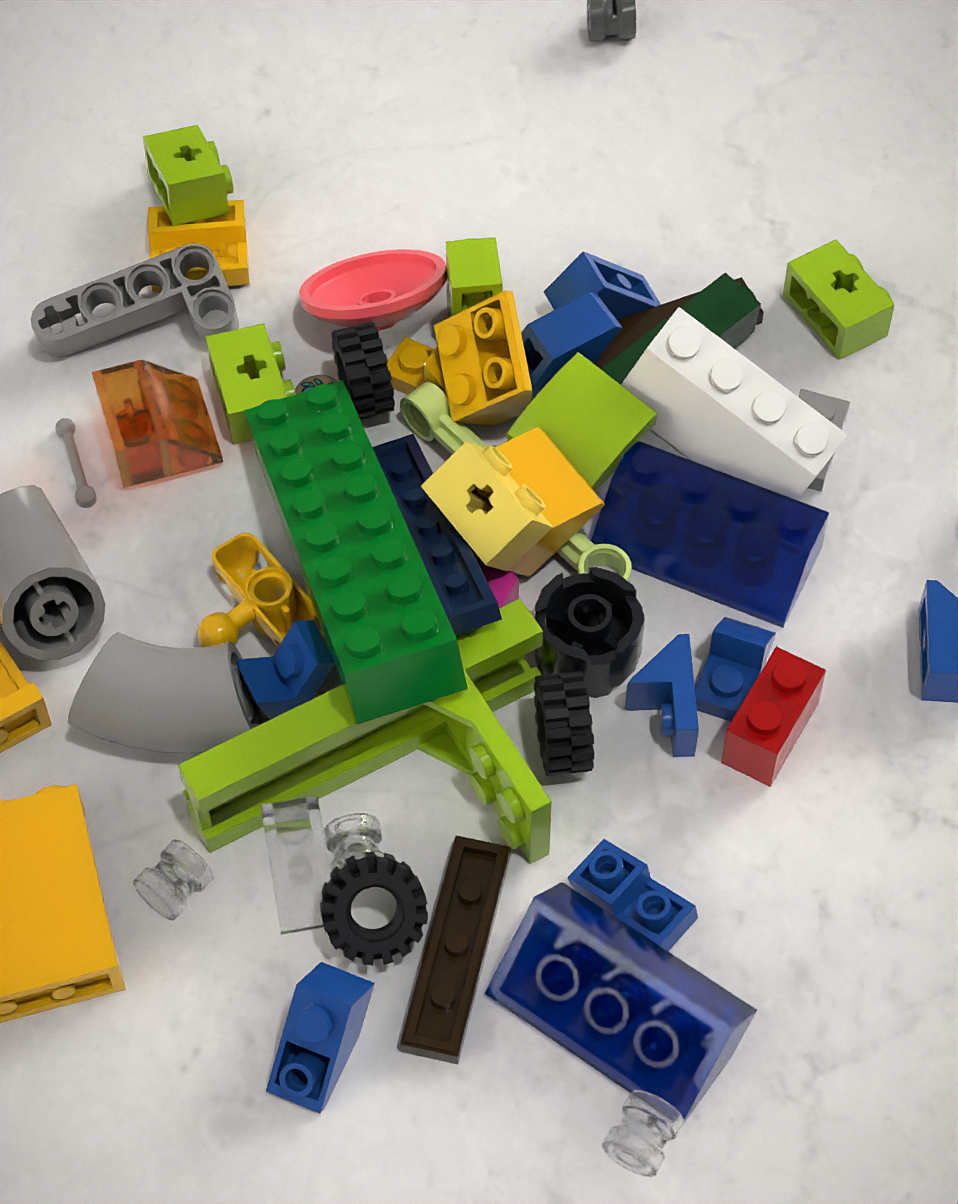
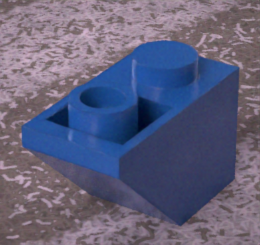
(556, 337)
(319, 1035)

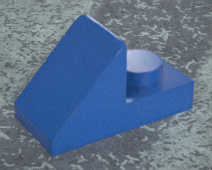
(733, 665)
(291, 673)
(668, 686)

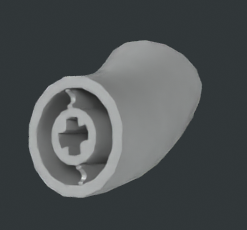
(46, 589)
(164, 696)

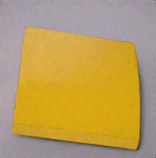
(221, 234)

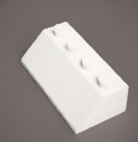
(729, 410)

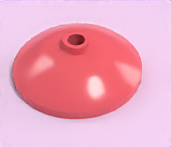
(374, 287)

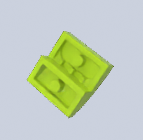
(587, 418)

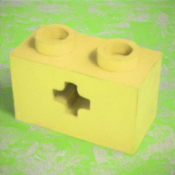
(462, 493)

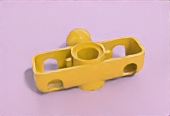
(265, 596)

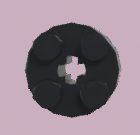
(590, 627)

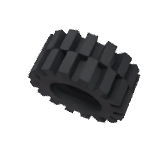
(364, 369)
(564, 723)
(383, 941)

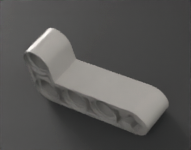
(133, 311)

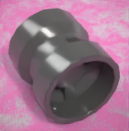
(601, 20)

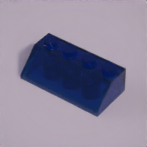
(711, 532)
(618, 999)

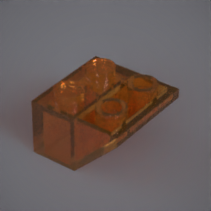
(155, 421)

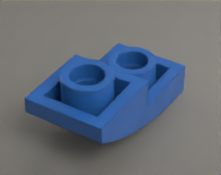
(629, 893)

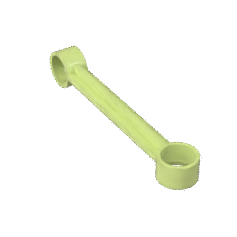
(429, 417)

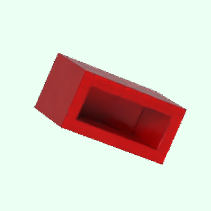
(773, 716)

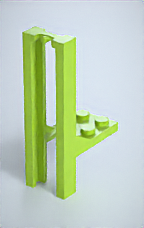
(324, 749)

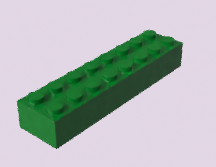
(355, 553)

